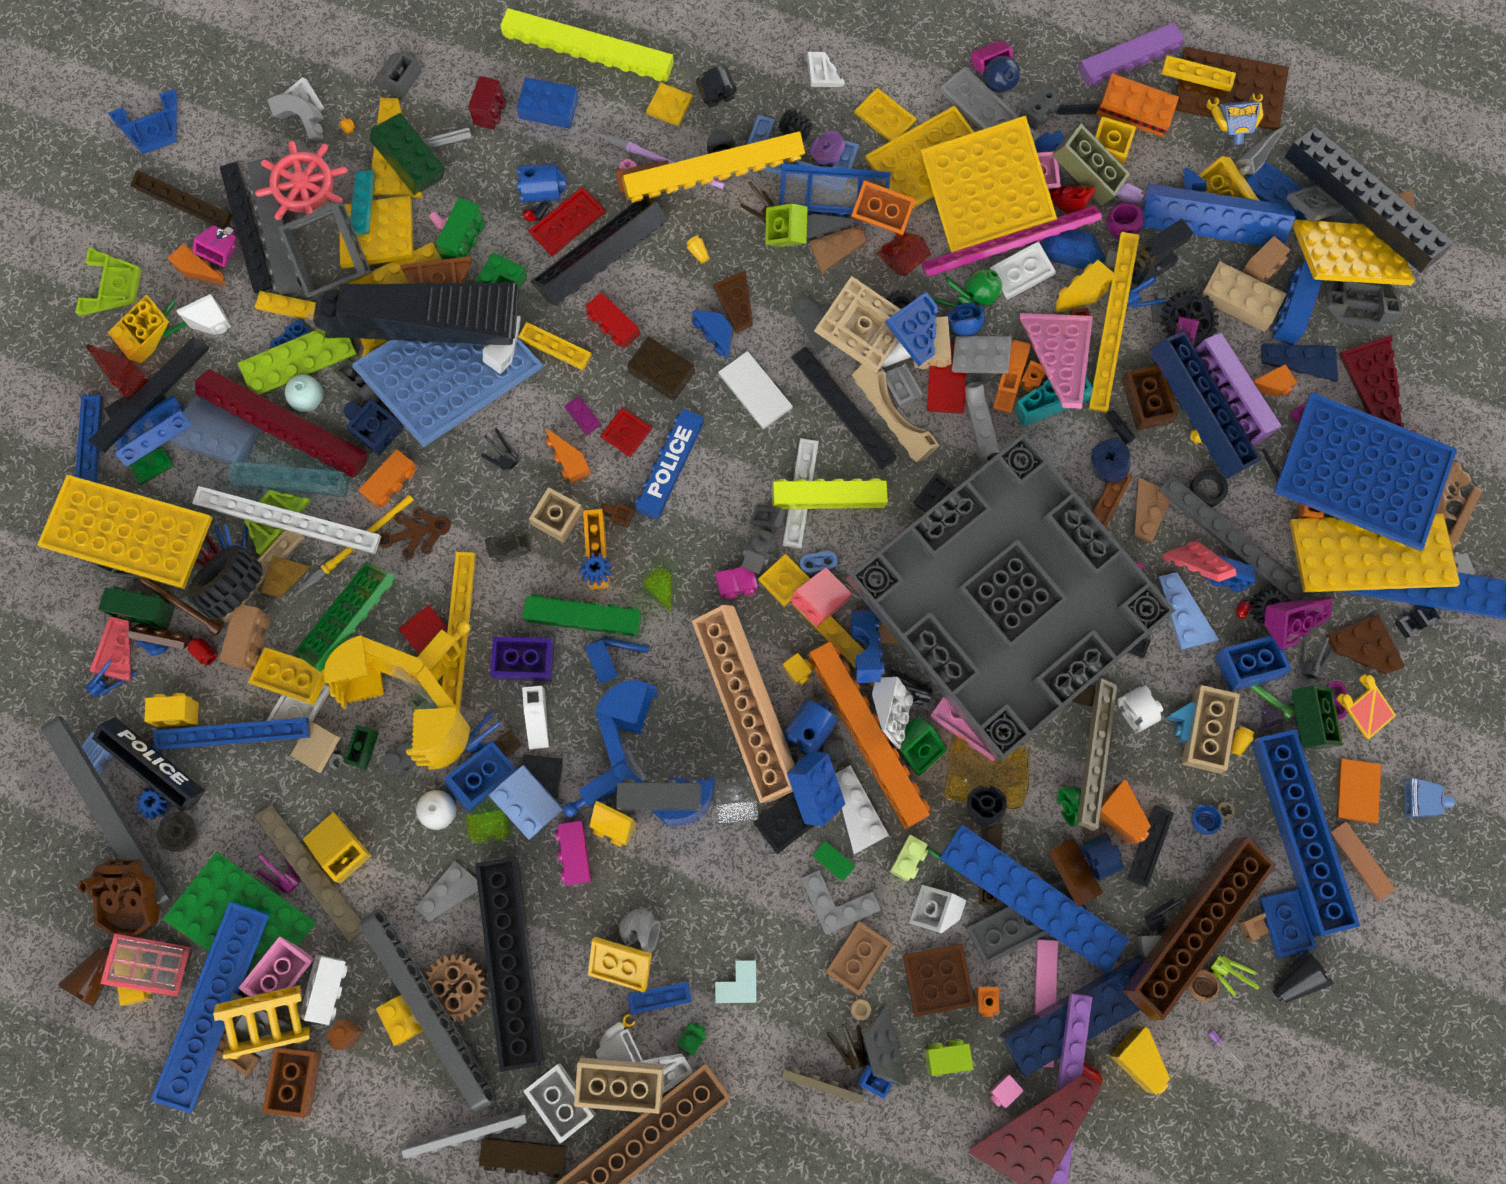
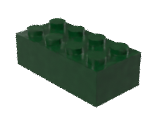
(407, 153)

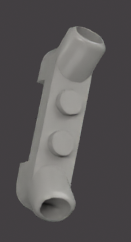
(981, 422)

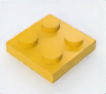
(669, 104)
(783, 580)

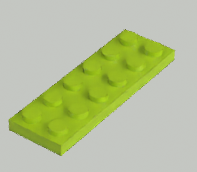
(294, 358)

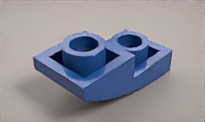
(292, 332)
(600, 661)

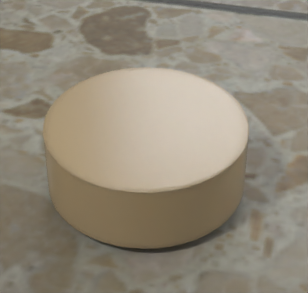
(860, 1009)

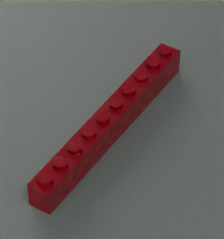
(280, 423)

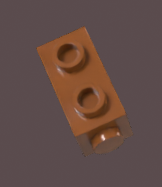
(344, 1034)

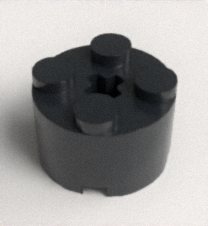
(716, 86)

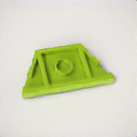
(265, 535)

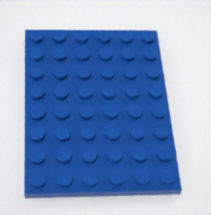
(1365, 471)

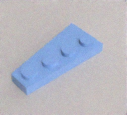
(1187, 620)

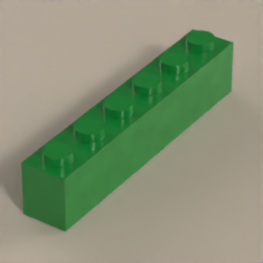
(581, 615)

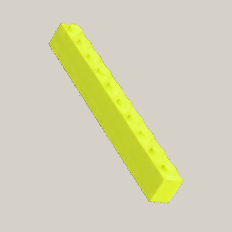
(587, 45)

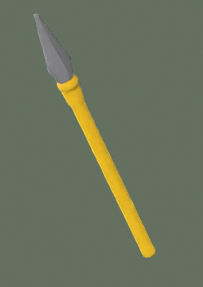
(332, 563)

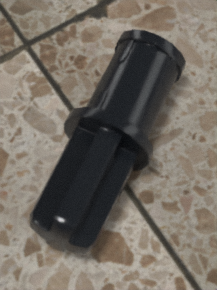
(1120, 427)

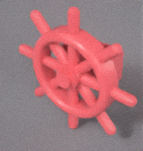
(308, 189)

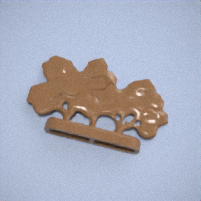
(1468, 503)

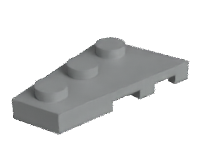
(448, 891)

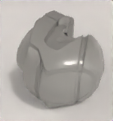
(646, 927)

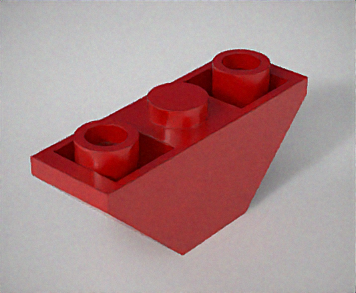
(1071, 197)

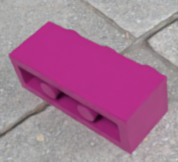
(573, 853)

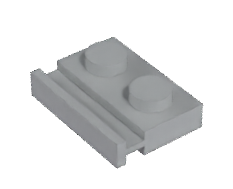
(902, 385)

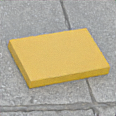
(885, 115)
(619, 964)

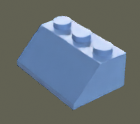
(526, 802)

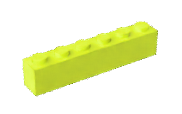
(829, 494)

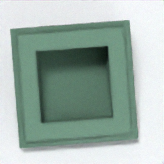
(419, 702)

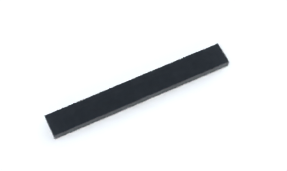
(149, 394)

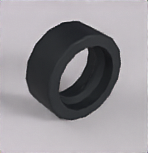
(1218, 478)

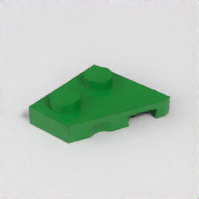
(151, 466)

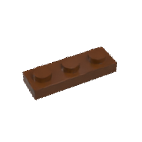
(159, 636)

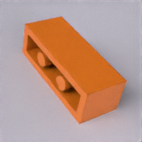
(388, 479)

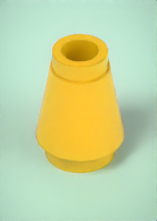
(698, 249)
(1241, 740)

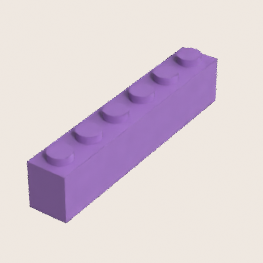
(1131, 54)

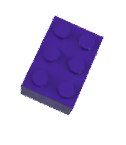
(522, 658)

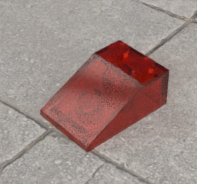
(119, 370)

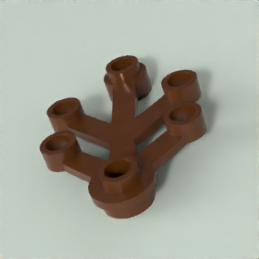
(417, 532)

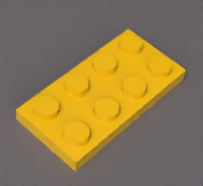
(287, 676)

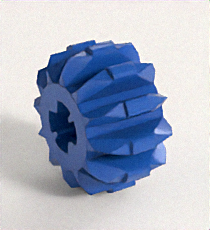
(591, 564)
(145, 804)

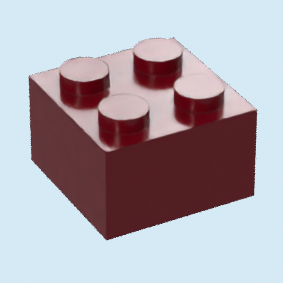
(487, 103)

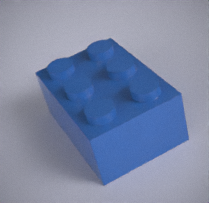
(547, 103)
(1252, 663)
(816, 788)

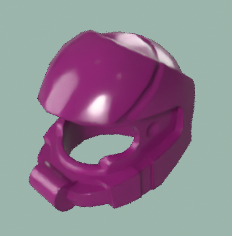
(1125, 218)

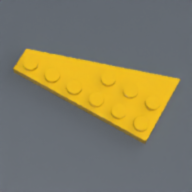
(386, 179)

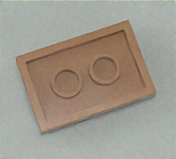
(859, 958)

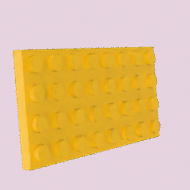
(125, 531)
(1348, 557)

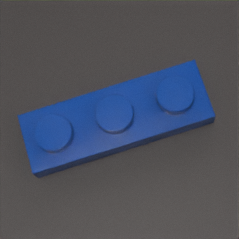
(659, 998)

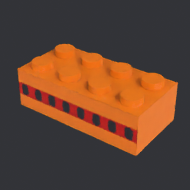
(1137, 105)

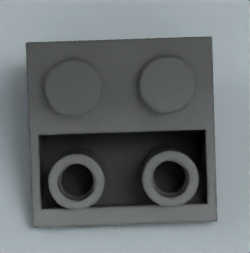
(398, 74)

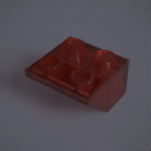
(904, 253)

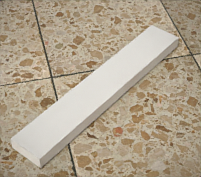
(804, 470)

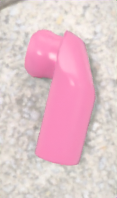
(436, 219)

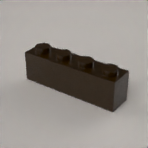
(524, 1156)

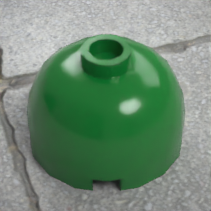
(984, 285)
(1070, 801)

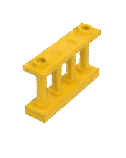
(268, 1002)

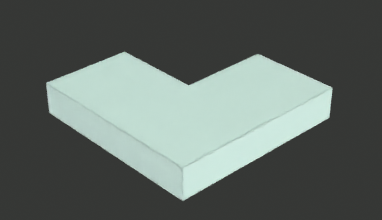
(743, 989)

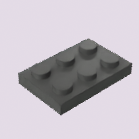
(1314, 203)

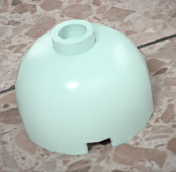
(304, 393)

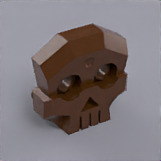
(122, 897)

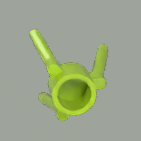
(1222, 965)

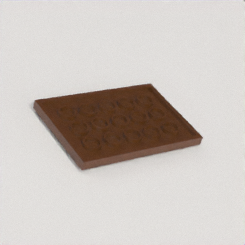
(1250, 78)

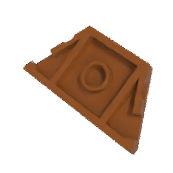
(438, 271)

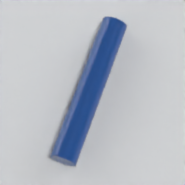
(626, 645)

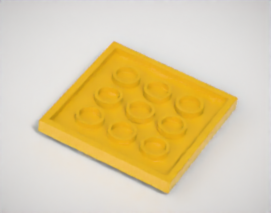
(389, 233)

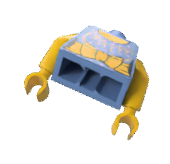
(1237, 117)

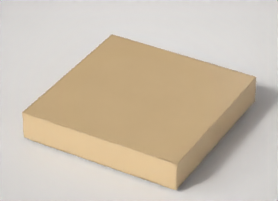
(316, 749)

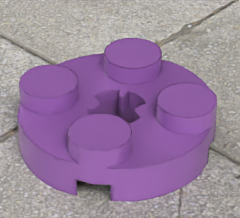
(830, 155)

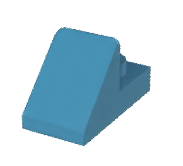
(1185, 718)

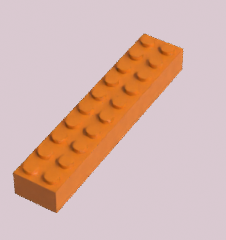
(868, 736)

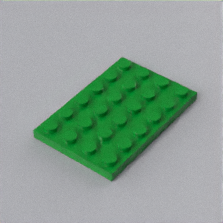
(344, 614)
(207, 897)

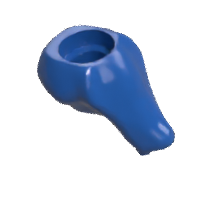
(152, 648)

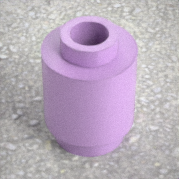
(1130, 194)

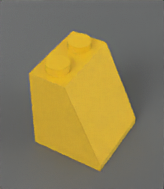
(1142, 1061)

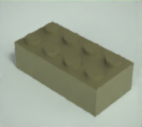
(1091, 164)

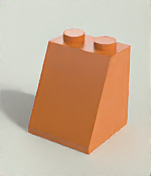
(1124, 814)

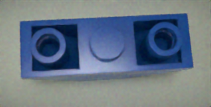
(715, 330)

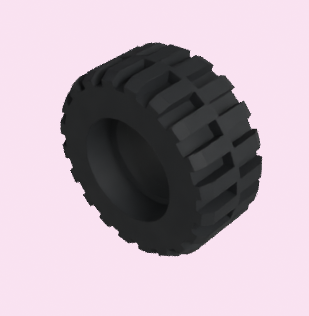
(225, 582)

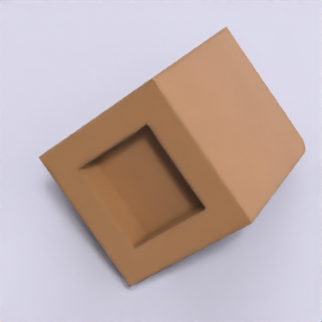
(1254, 927)

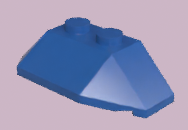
(1073, 248)

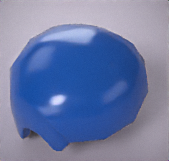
(1210, 824)

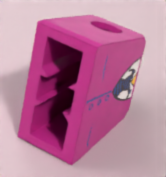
(215, 245)

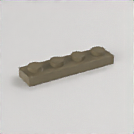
(832, 1087)

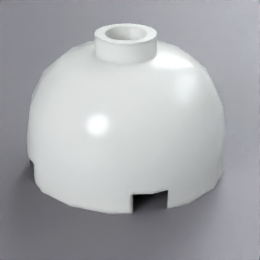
(436, 809)

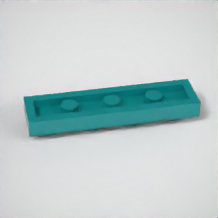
(362, 201)

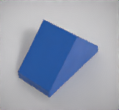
(872, 1083)

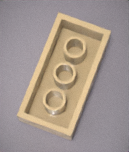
(1243, 296)
(1211, 729)
(619, 1085)

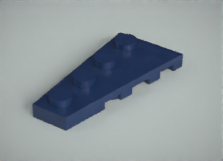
(1307, 359)

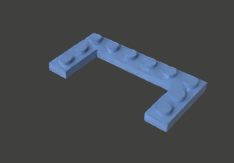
(762, 131)

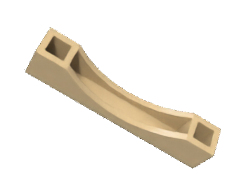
(917, 441)

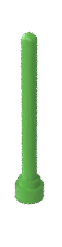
(1287, 710)

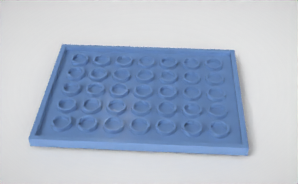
(439, 382)

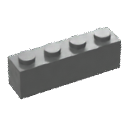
(659, 796)

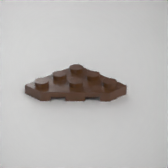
(1367, 645)

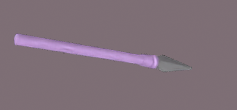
(633, 148)

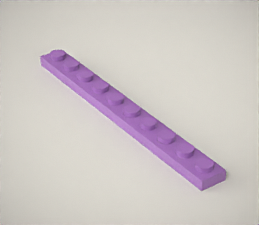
(1072, 1060)

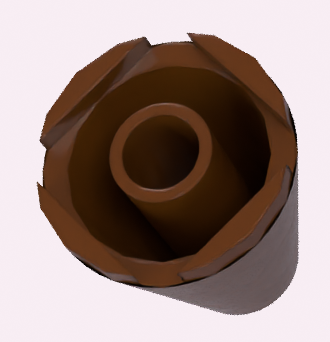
(86, 978)

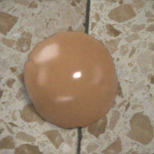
(1207, 990)

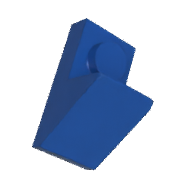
(1048, 142)
(1193, 181)

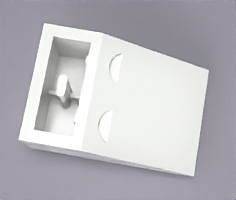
(892, 707)

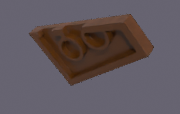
(735, 300)

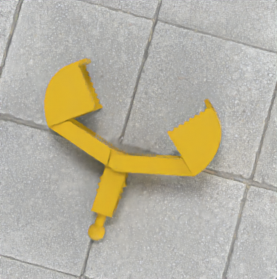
(356, 675)

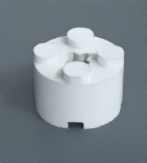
(1140, 708)

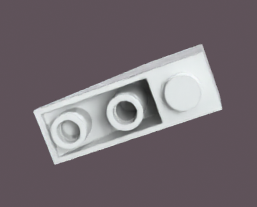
(500, 356)
(535, 716)

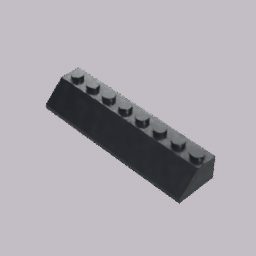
(599, 250)

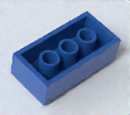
(1297, 305)

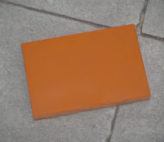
(1358, 791)

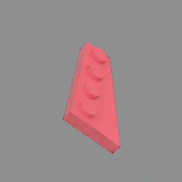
(1201, 559)

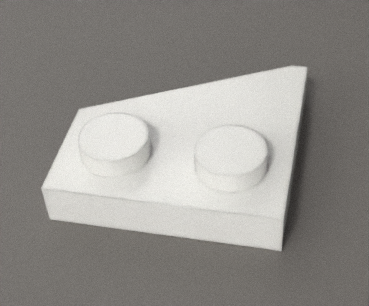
(675, 1069)

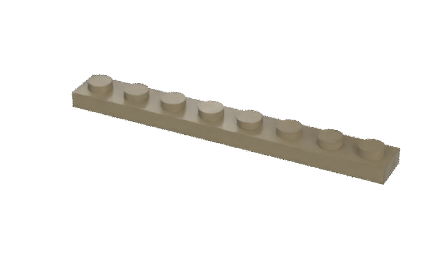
(1097, 755)
(309, 873)

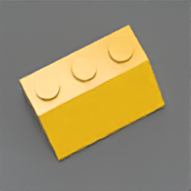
(1226, 180)

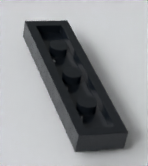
(1150, 848)

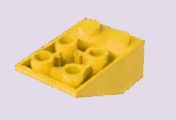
(1085, 288)
(140, 330)
(336, 848)

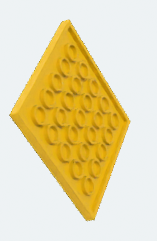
(988, 184)

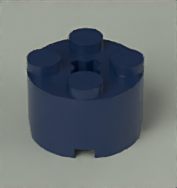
(1111, 460)
(1102, 856)

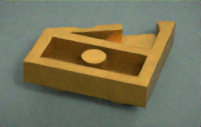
(282, 576)

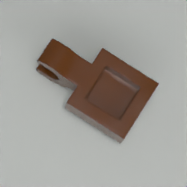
(619, 514)

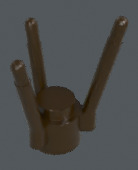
(767, 201)
(856, 1057)

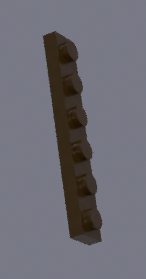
(180, 200)

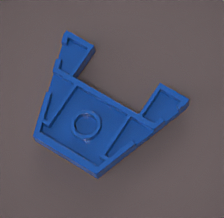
(152, 130)

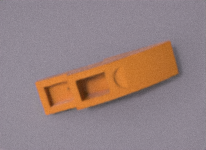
(1010, 381)

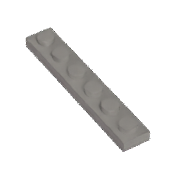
(466, 1132)

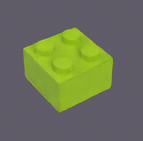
(786, 225)
(948, 1058)

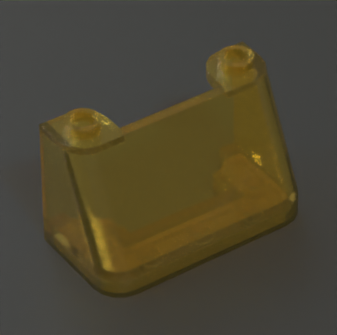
(971, 769)

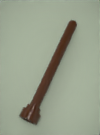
(213, 626)

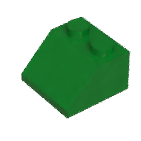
(920, 746)

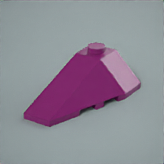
(1295, 618)

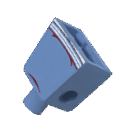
(1425, 799)

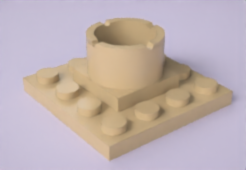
(858, 324)

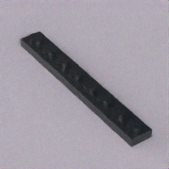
(245, 227)
(844, 408)

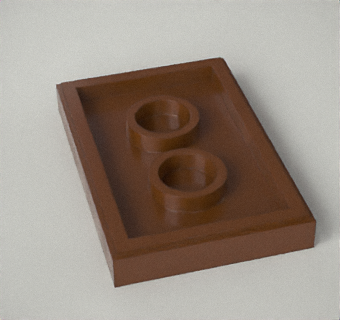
(1075, 872)

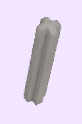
(448, 137)

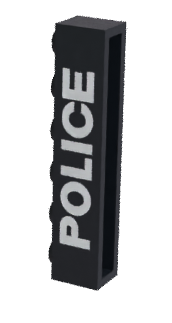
(148, 764)

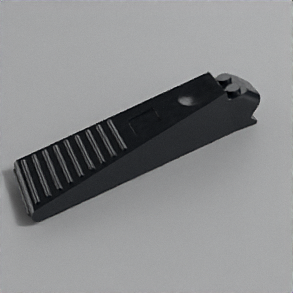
(421, 312)

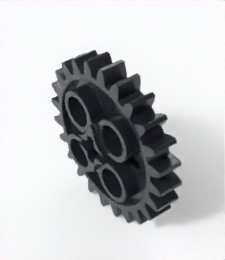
(1183, 304)

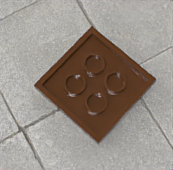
(938, 980)

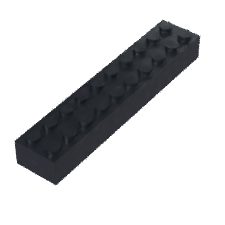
(1368, 199)
(509, 964)

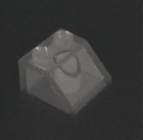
(736, 800)

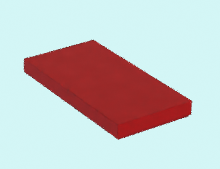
(567, 221)
(946, 389)

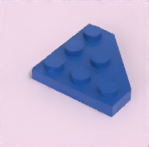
(916, 328)

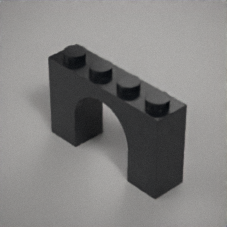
(1158, 252)

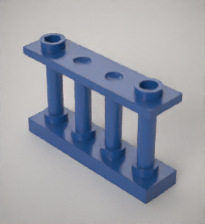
(151, 430)

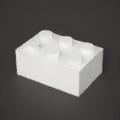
(323, 989)
(554, 1100)

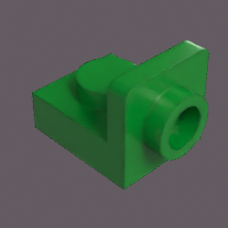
(692, 1038)

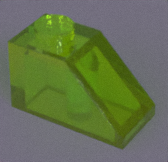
(660, 587)

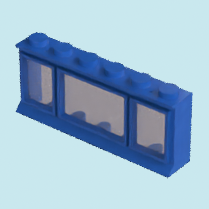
(826, 188)

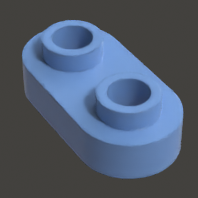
(817, 561)

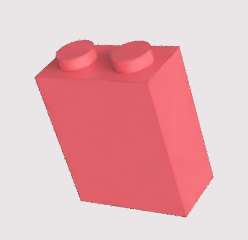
(821, 597)

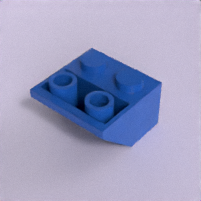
(1244, 576)

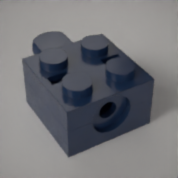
(370, 425)

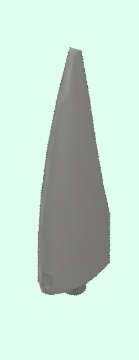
(1256, 155)

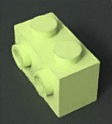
(908, 858)

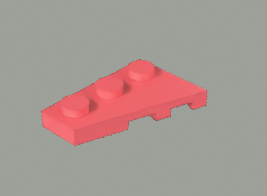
(114, 647)

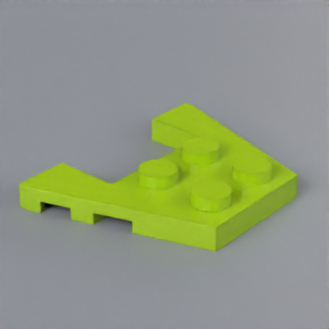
(117, 285)

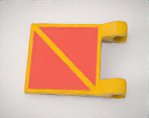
(1369, 710)

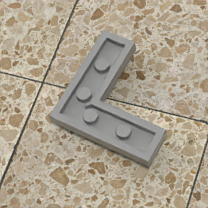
(834, 917)

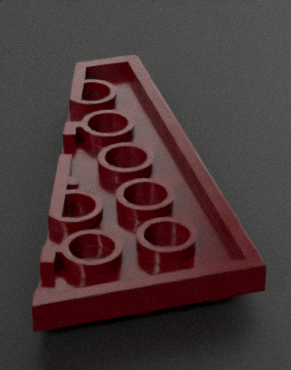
(1375, 378)

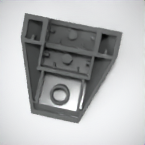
(1364, 303)

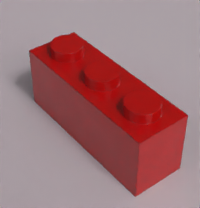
(612, 321)

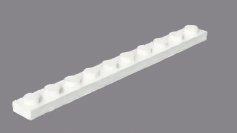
(286, 520)

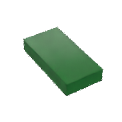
(833, 861)

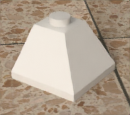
(205, 316)
(936, 909)

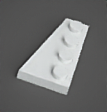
(860, 816)

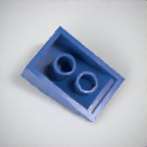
(479, 777)

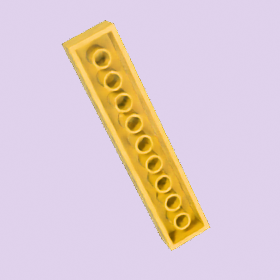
(713, 166)

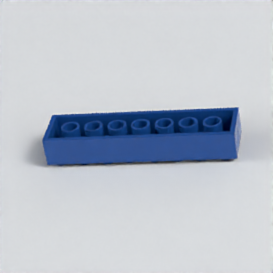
(1217, 215)

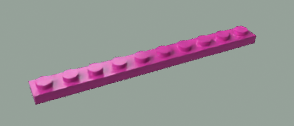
(1005, 243)

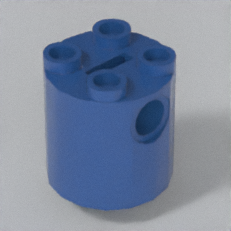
(540, 182)
(816, 721)

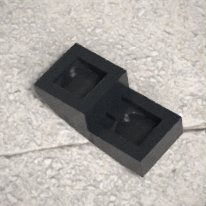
(1417, 620)

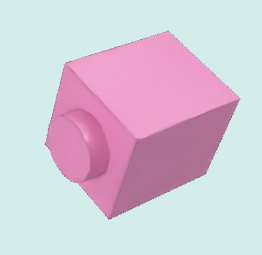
(1005, 1091)

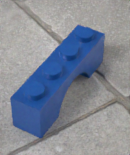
(867, 664)

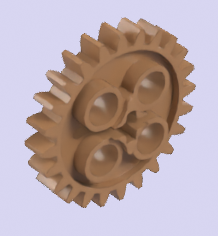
(467, 1000)

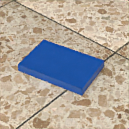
(1287, 923)

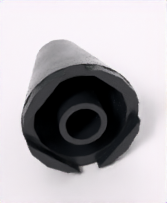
(1301, 979)

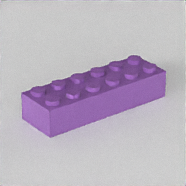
(1238, 389)

